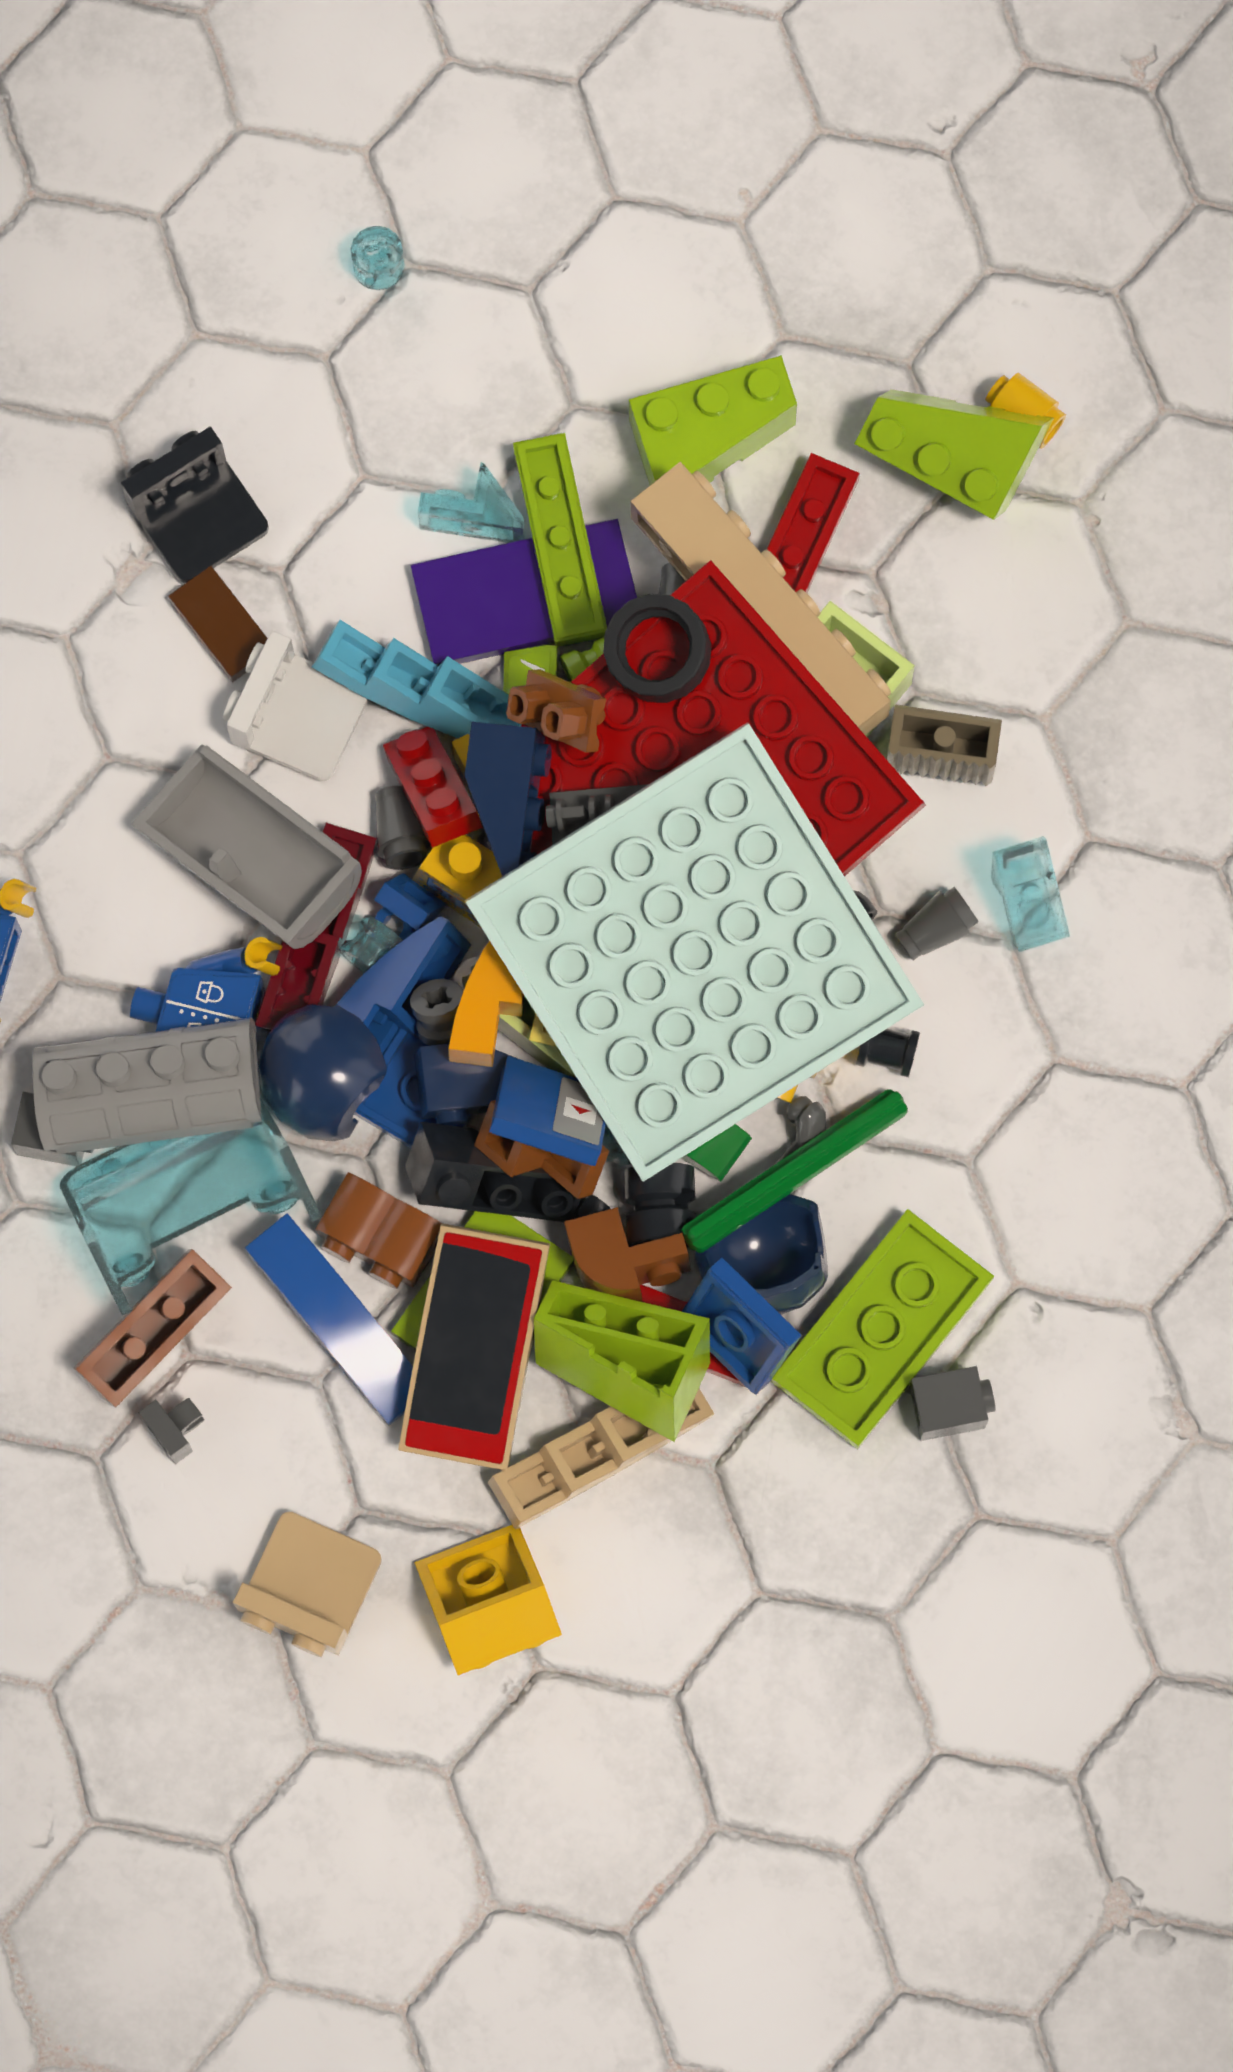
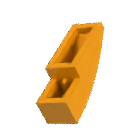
(486, 996)

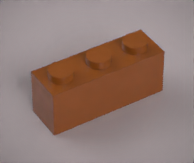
(152, 1327)

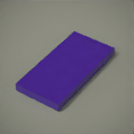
(495, 596)

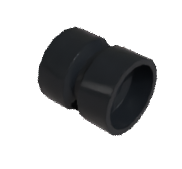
(659, 1203)

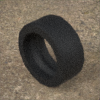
(645, 608)

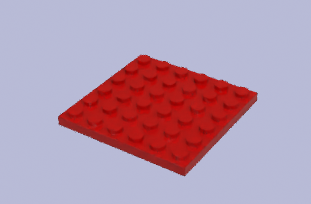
(752, 678)

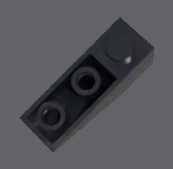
(456, 1175)

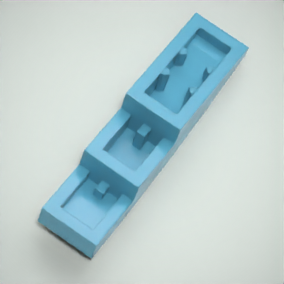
(410, 684)

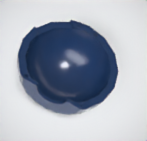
(320, 1070)
(777, 1253)

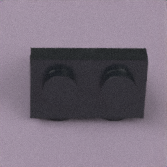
(193, 505)

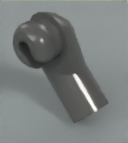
(809, 1119)

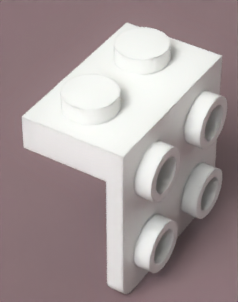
(292, 711)

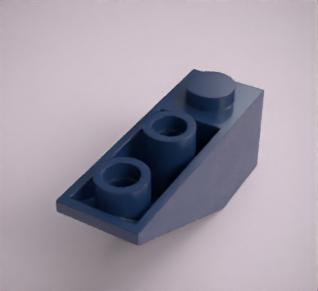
(504, 783)
(454, 1089)

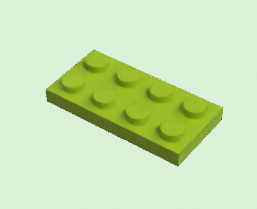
(882, 1329)

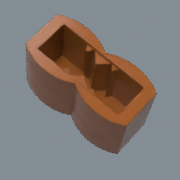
(379, 1231)

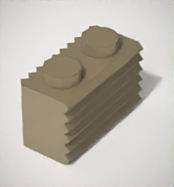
(944, 744)

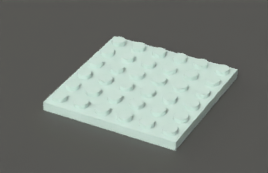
(694, 952)

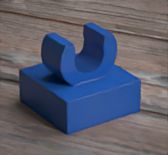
(409, 903)

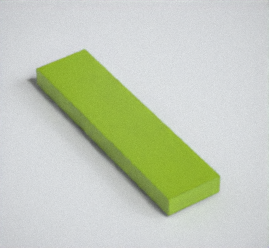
(560, 539)

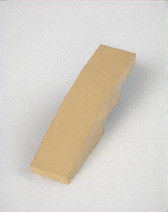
(581, 1461)

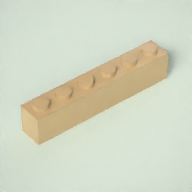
(693, 529)

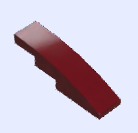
(309, 970)

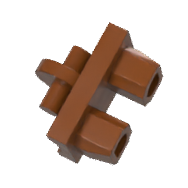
(558, 709)

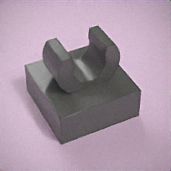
(172, 1426)

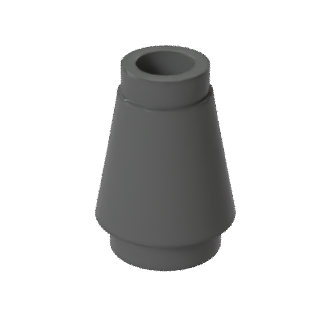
(398, 830)
(937, 924)

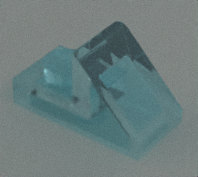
(486, 517)
(1029, 893)

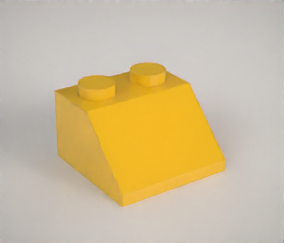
(488, 1599)

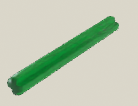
(794, 1171)

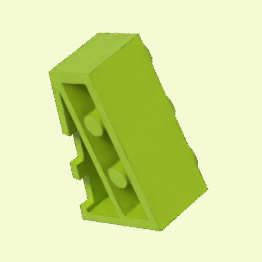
(713, 419)
(955, 446)
(624, 1352)

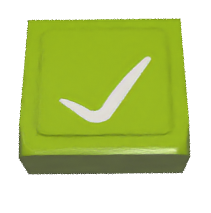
(520, 661)

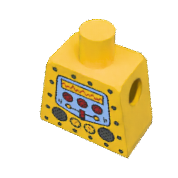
(458, 872)

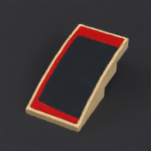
(474, 1347)

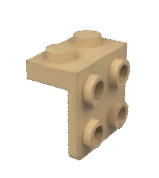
(308, 1584)

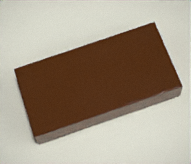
(218, 621)

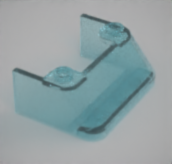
(167, 1187)

